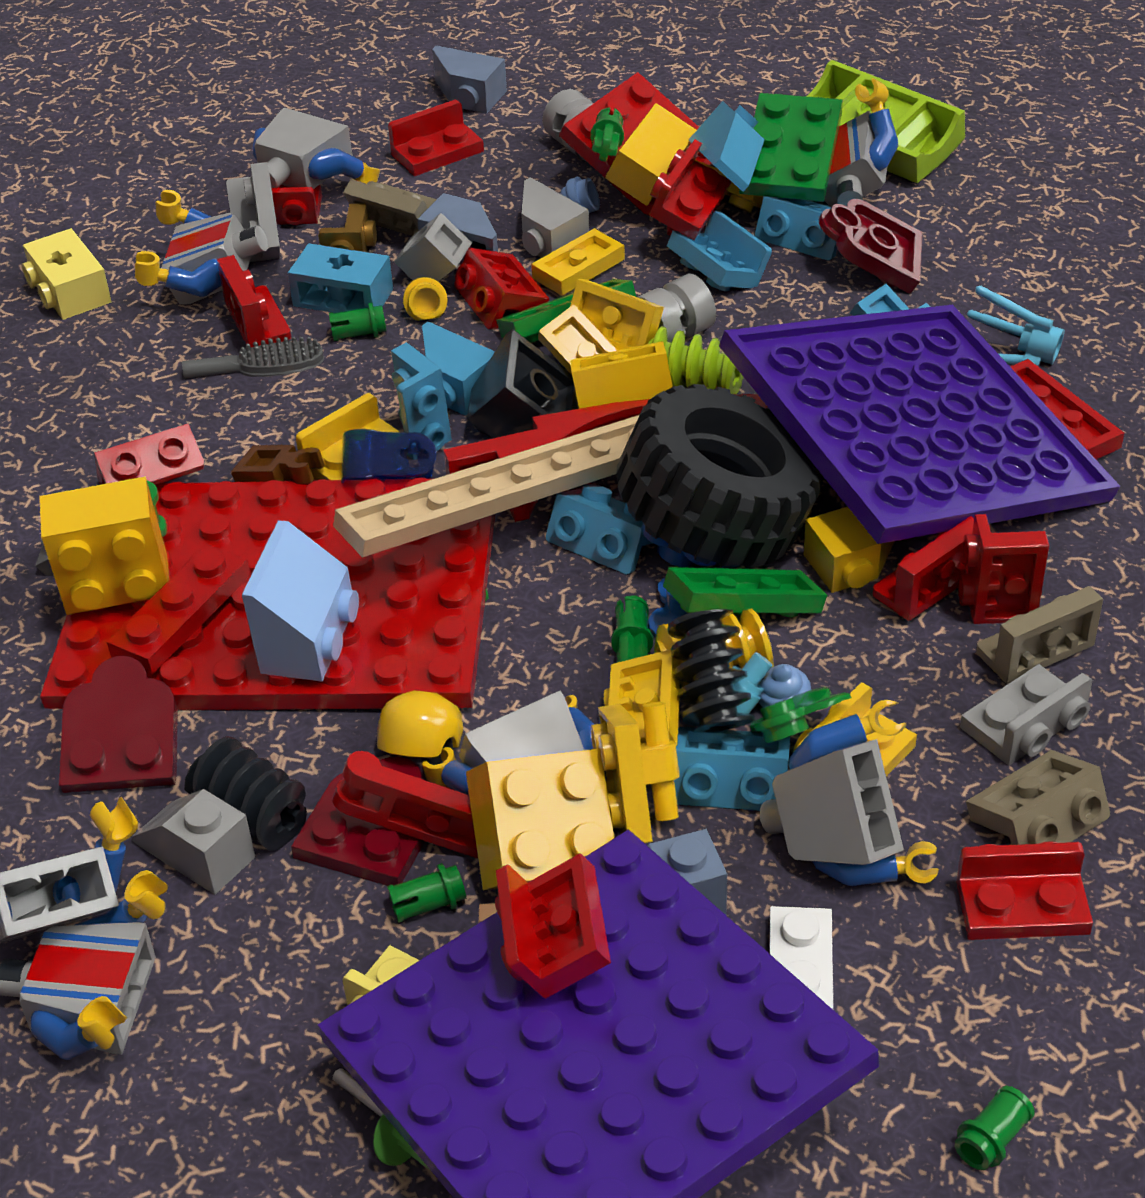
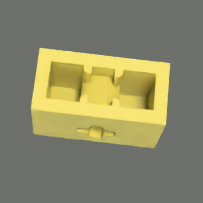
(65, 274)

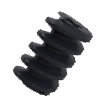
(708, 671)
(254, 788)

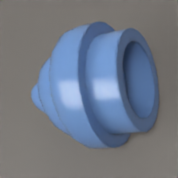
(582, 192)
(782, 683)

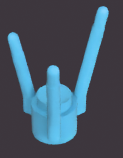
(1037, 339)

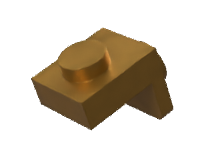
(357, 234)

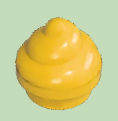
(425, 299)

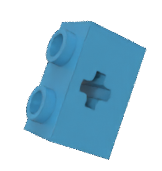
(339, 279)

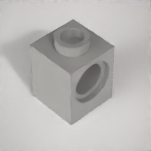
(433, 250)

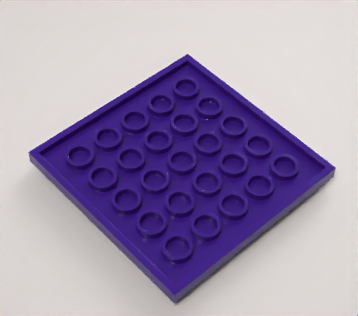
(916, 420)
(622, 1082)

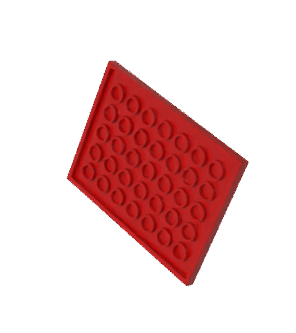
(412, 625)

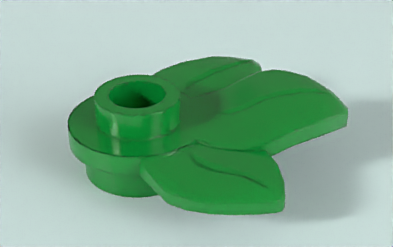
(788, 716)

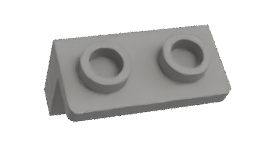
(254, 206)
(1028, 713)

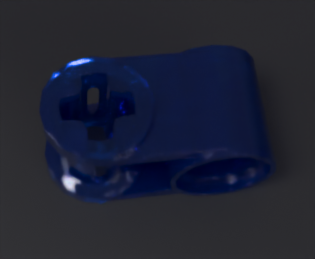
(384, 455)

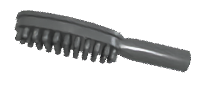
(261, 360)

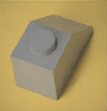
(549, 219)
(200, 839)

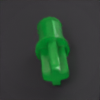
(607, 133)
(631, 636)

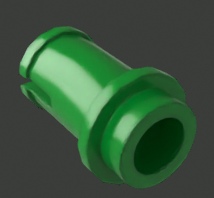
(359, 321)
(430, 893)
(993, 1128)

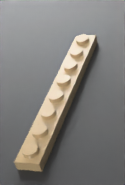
(482, 489)

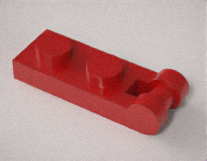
(405, 804)

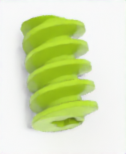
(696, 365)

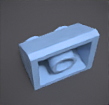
(298, 605)

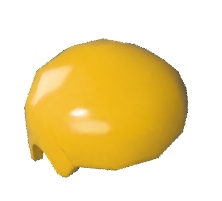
(418, 725)

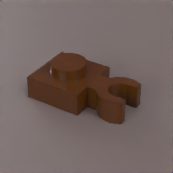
(278, 463)

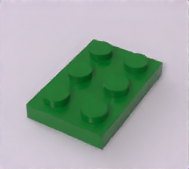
(796, 147)

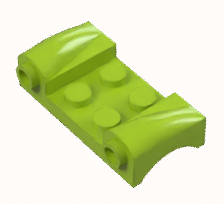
(923, 125)

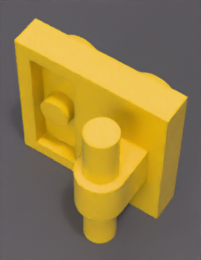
(635, 764)

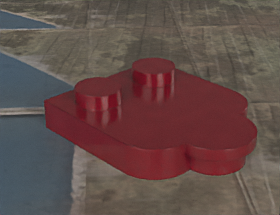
(876, 242)
(118, 730)
(354, 844)

